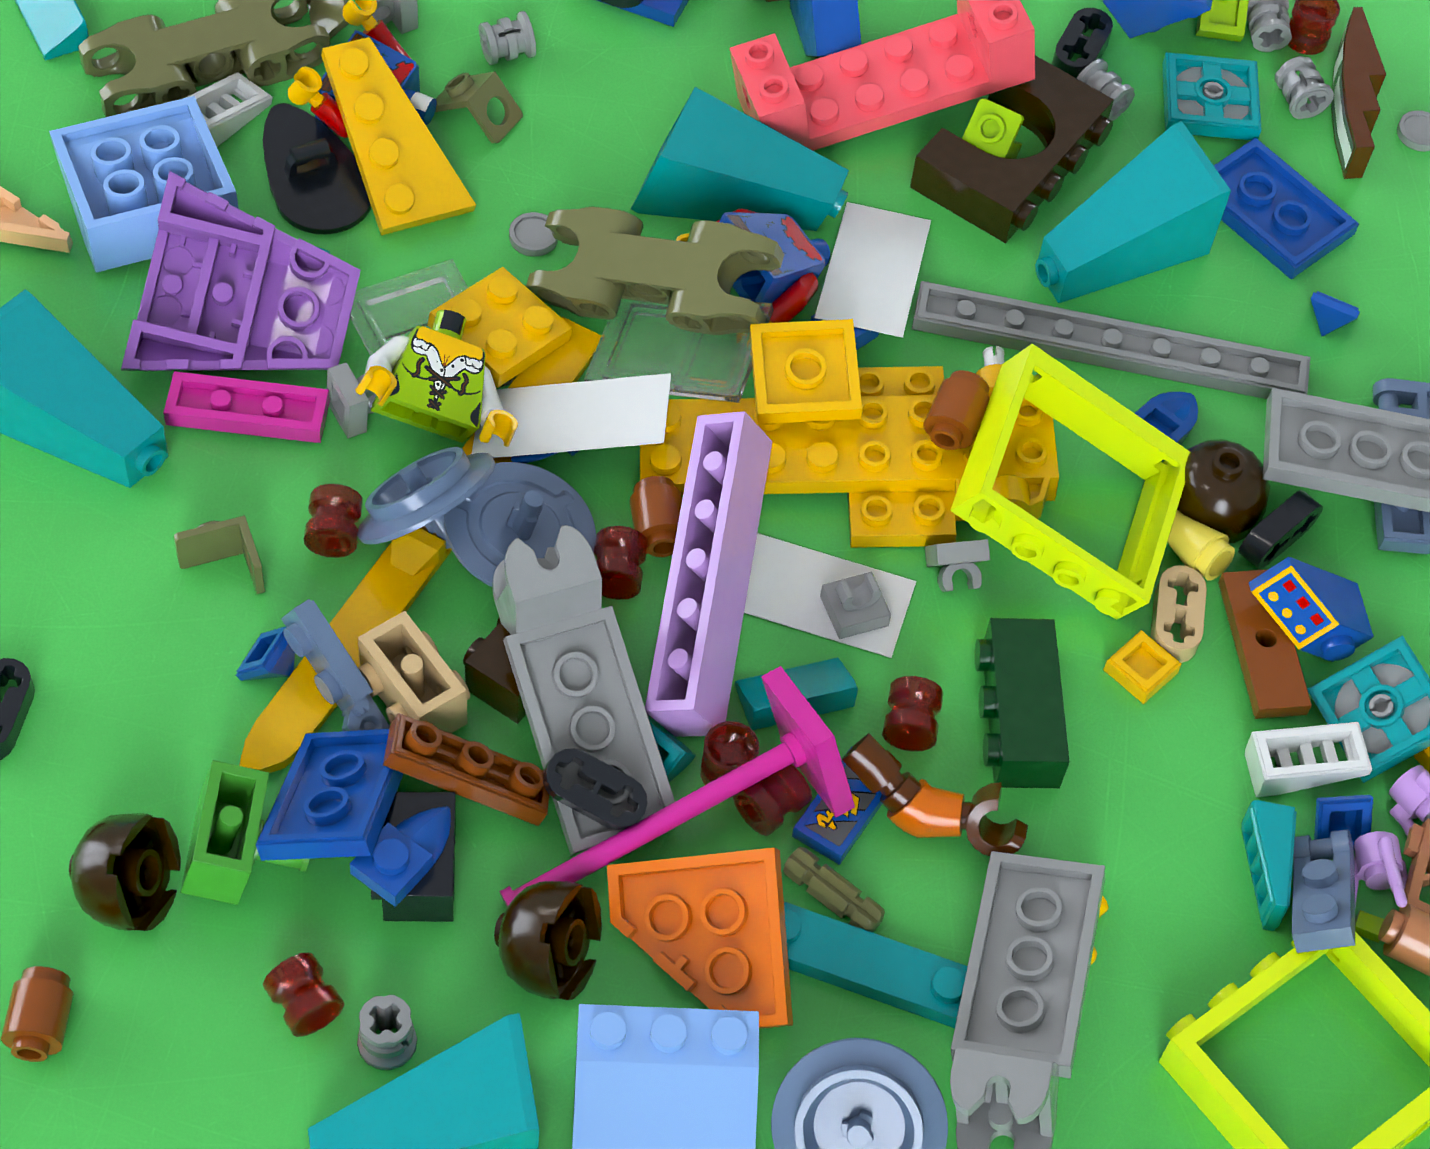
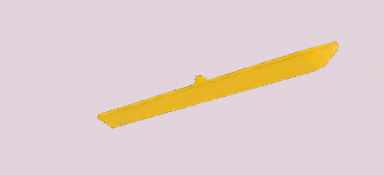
(385, 592)

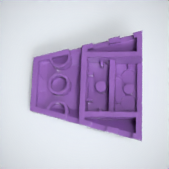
(236, 293)

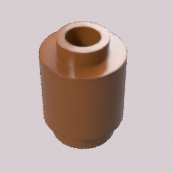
(957, 410)
(656, 513)
(38, 1014)

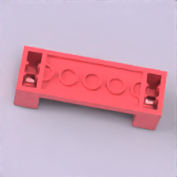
(887, 79)

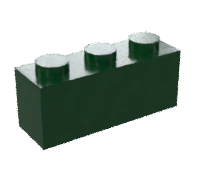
(1022, 703)

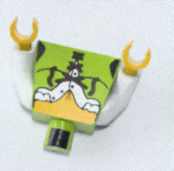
(437, 383)

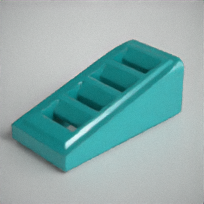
(1269, 847)

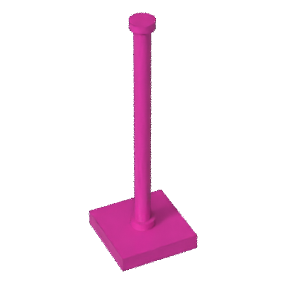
(804, 743)

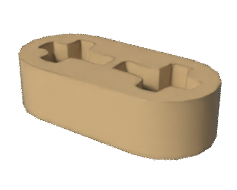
(1189, 615)

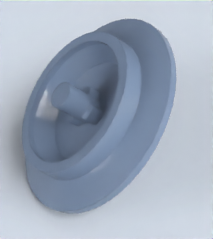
(423, 494)
(511, 505)
(859, 1098)

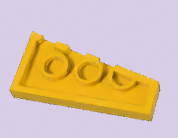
(394, 150)

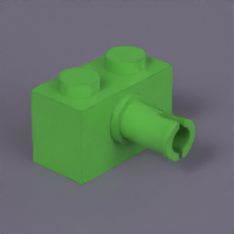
(227, 833)

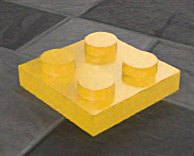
(507, 324)
(805, 371)

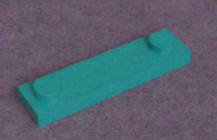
(874, 965)

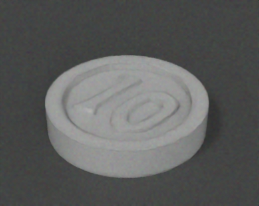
(1415, 130)
(530, 235)

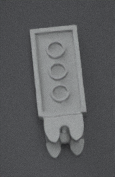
(1347, 449)
(576, 676)
(1023, 998)

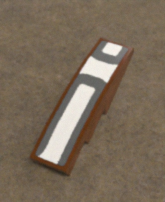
(1355, 86)

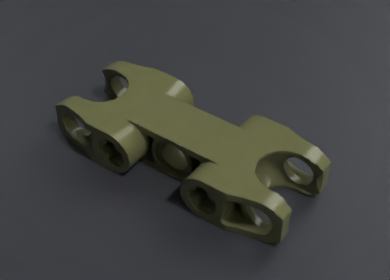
(173, 60)
(686, 276)

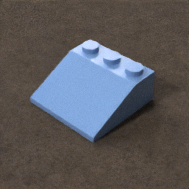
(121, 169)
(665, 1078)

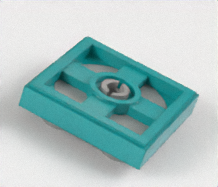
(1212, 95)
(1389, 700)

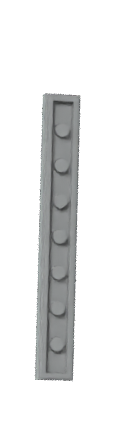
(1108, 342)

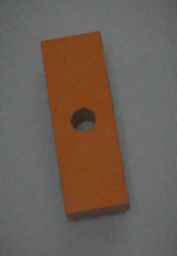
(1264, 651)
(466, 769)

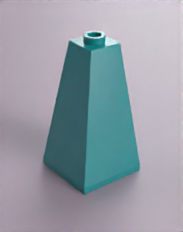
(731, 162)
(1139, 222)
(68, 401)
(457, 1100)

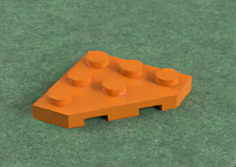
(711, 926)

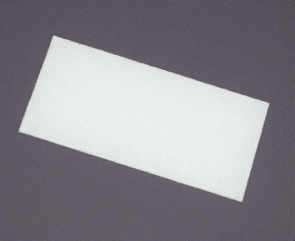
(874, 269)
(583, 416)
(788, 587)

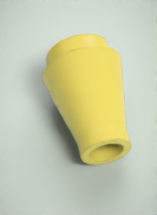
(1200, 546)

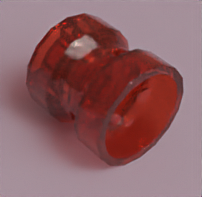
(1312, 25)
(333, 520)
(618, 556)
(913, 713)
(726, 746)
(771, 798)
(303, 994)

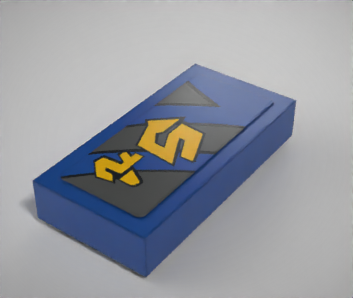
(837, 835)

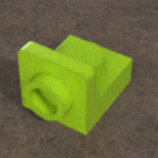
(1224, 20)
(994, 129)

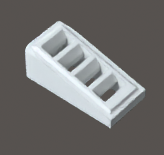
(225, 112)
(1309, 774)

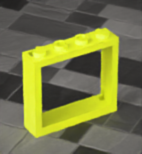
(1109, 429)
(1228, 1107)

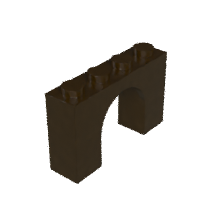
(1004, 192)

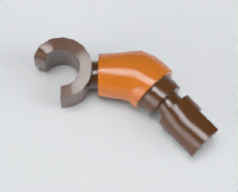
(930, 810)

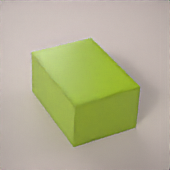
(1368, 925)

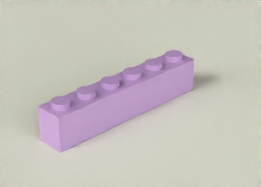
(709, 575)

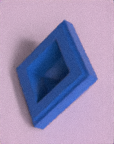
(1332, 313)
(268, 657)
(1343, 814)

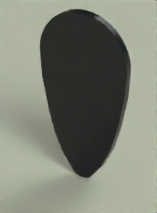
(312, 173)

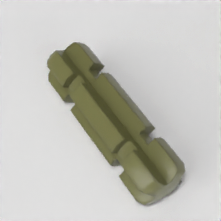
(833, 890)

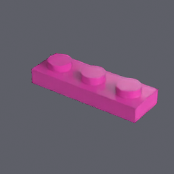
(246, 407)

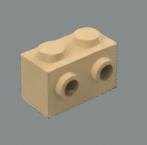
(411, 675)

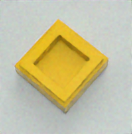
(1142, 666)

